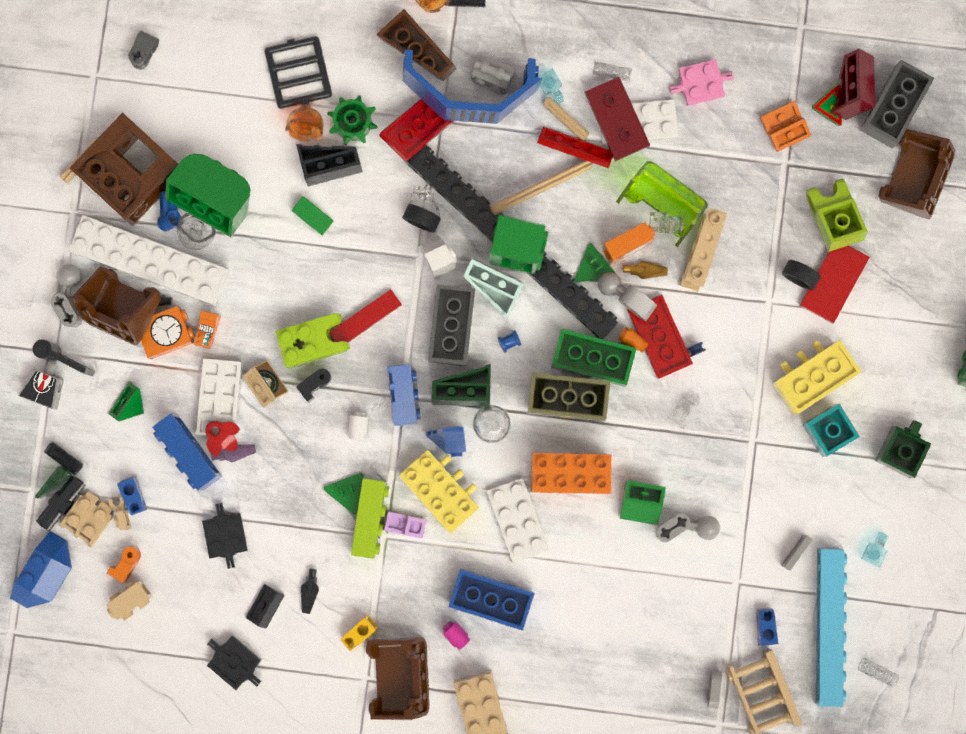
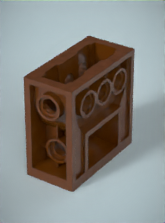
(107, 156)

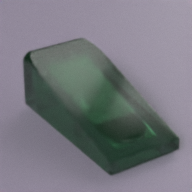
(56, 479)

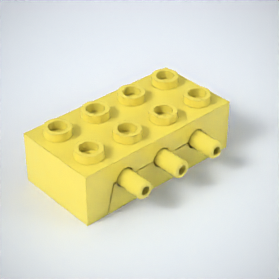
(815, 376)
(440, 490)

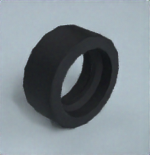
(421, 218)
(801, 274)

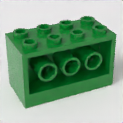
(518, 245)

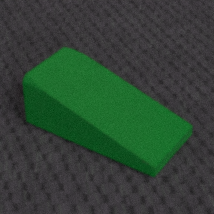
(312, 215)

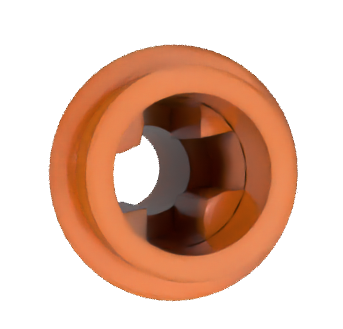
(633, 339)

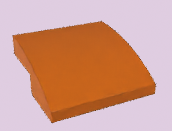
(785, 126)

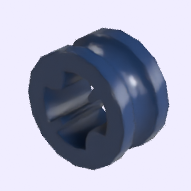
(696, 349)

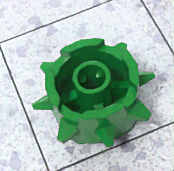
(352, 131)

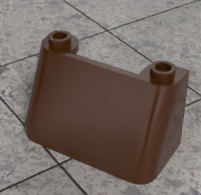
(919, 173)
(115, 306)
(400, 678)

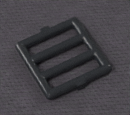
(317, 58)

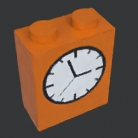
(628, 243)
(167, 333)

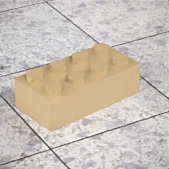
(480, 704)

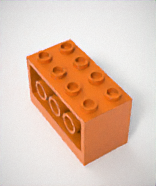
(571, 473)

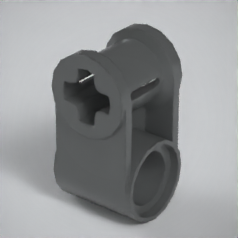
(143, 47)

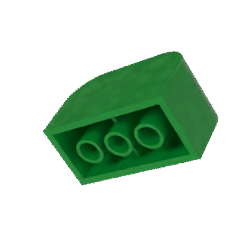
(209, 192)

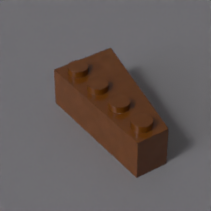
(405, 34)

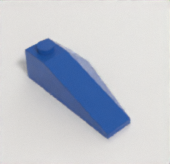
(449, 440)

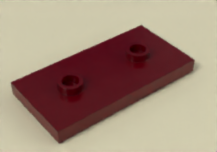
(617, 119)

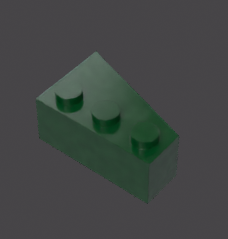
(463, 389)

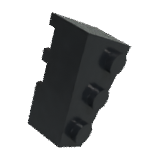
(328, 163)

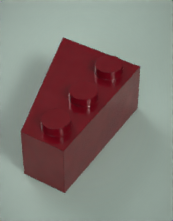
(856, 86)

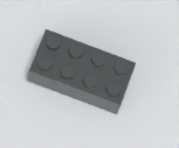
(897, 104)
(451, 325)

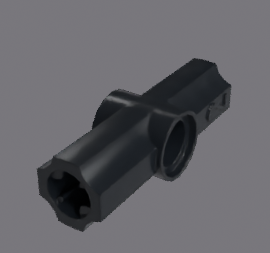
(60, 502)

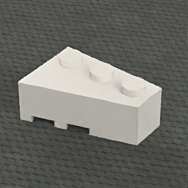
(438, 256)

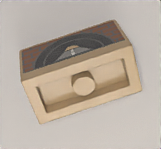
(265, 383)

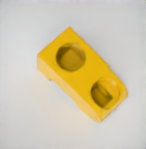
(359, 633)

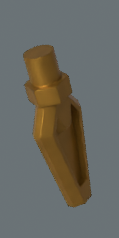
(645, 270)

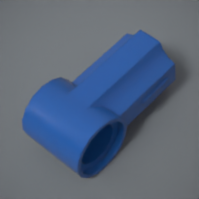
(169, 214)

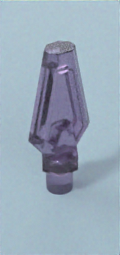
(242, 451)

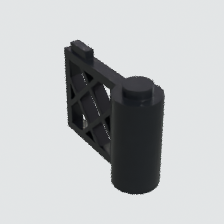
(51, 351)

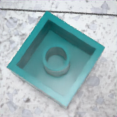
(831, 430)

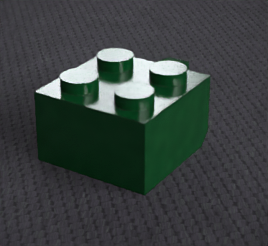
(904, 450)

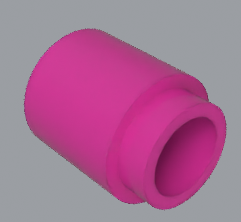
(455, 634)

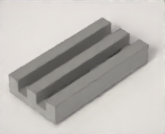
(796, 552)

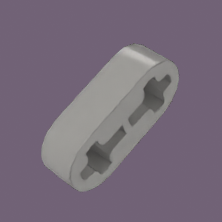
(714, 689)

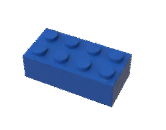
(187, 452)
(491, 599)

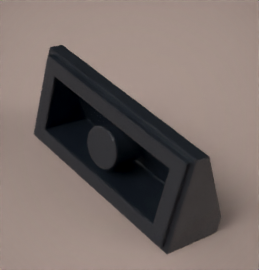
(265, 606)

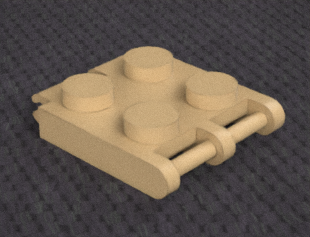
(88, 518)

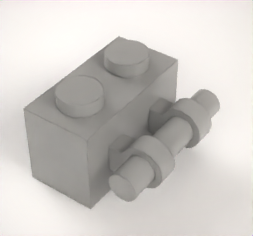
(492, 74)

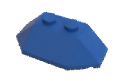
(43, 572)

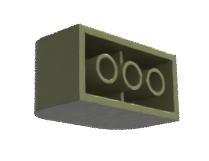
(568, 397)

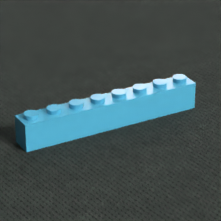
(830, 627)

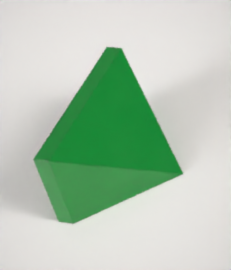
(128, 403)

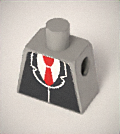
(43, 387)

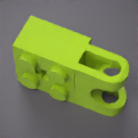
(837, 216)
(315, 338)

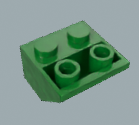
(642, 502)

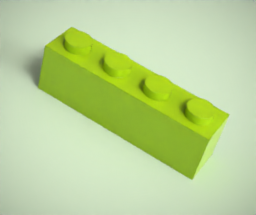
(369, 518)

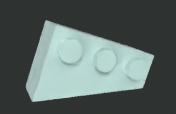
(494, 285)

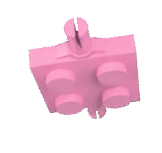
(701, 82)

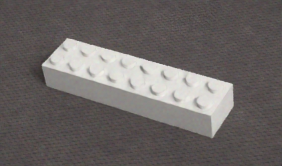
(149, 260)

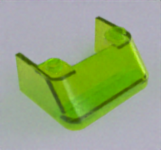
(665, 194)

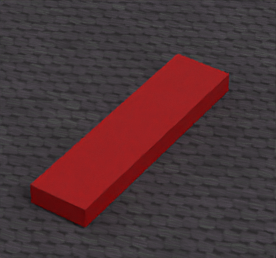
(575, 147)
(366, 318)

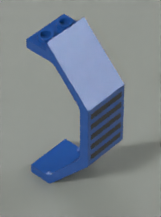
(470, 111)

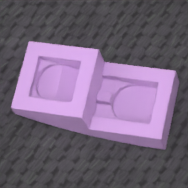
(404, 524)

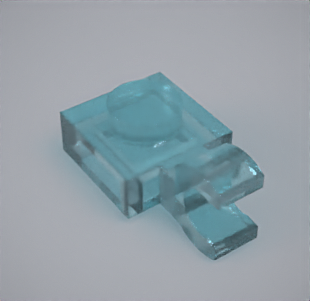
(550, 84)
(875, 552)

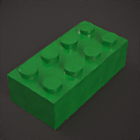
(593, 357)

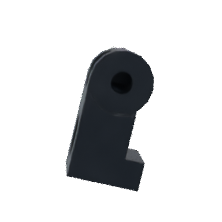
(311, 384)

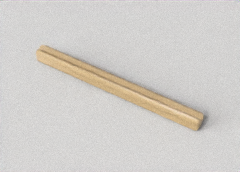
(540, 187)

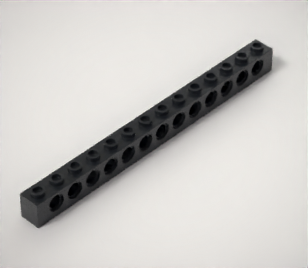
(444, 188)

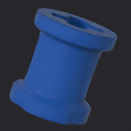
(509, 341)

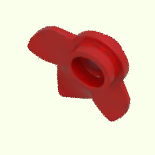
(223, 439)

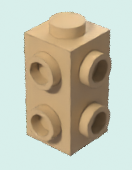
(123, 604)

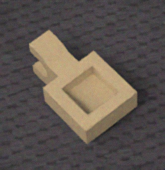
(121, 519)

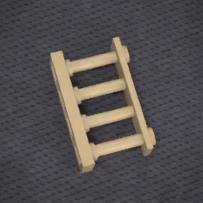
(703, 249)
(776, 679)

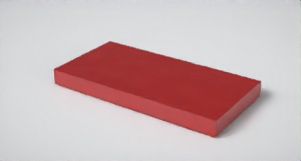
(413, 130)
(838, 277)
(665, 346)

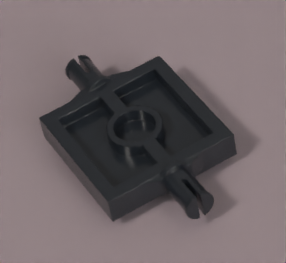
(224, 535)
(234, 662)

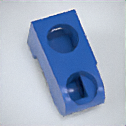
(132, 495)
(766, 627)

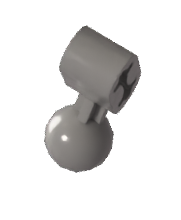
(68, 277)
(630, 297)
(706, 527)

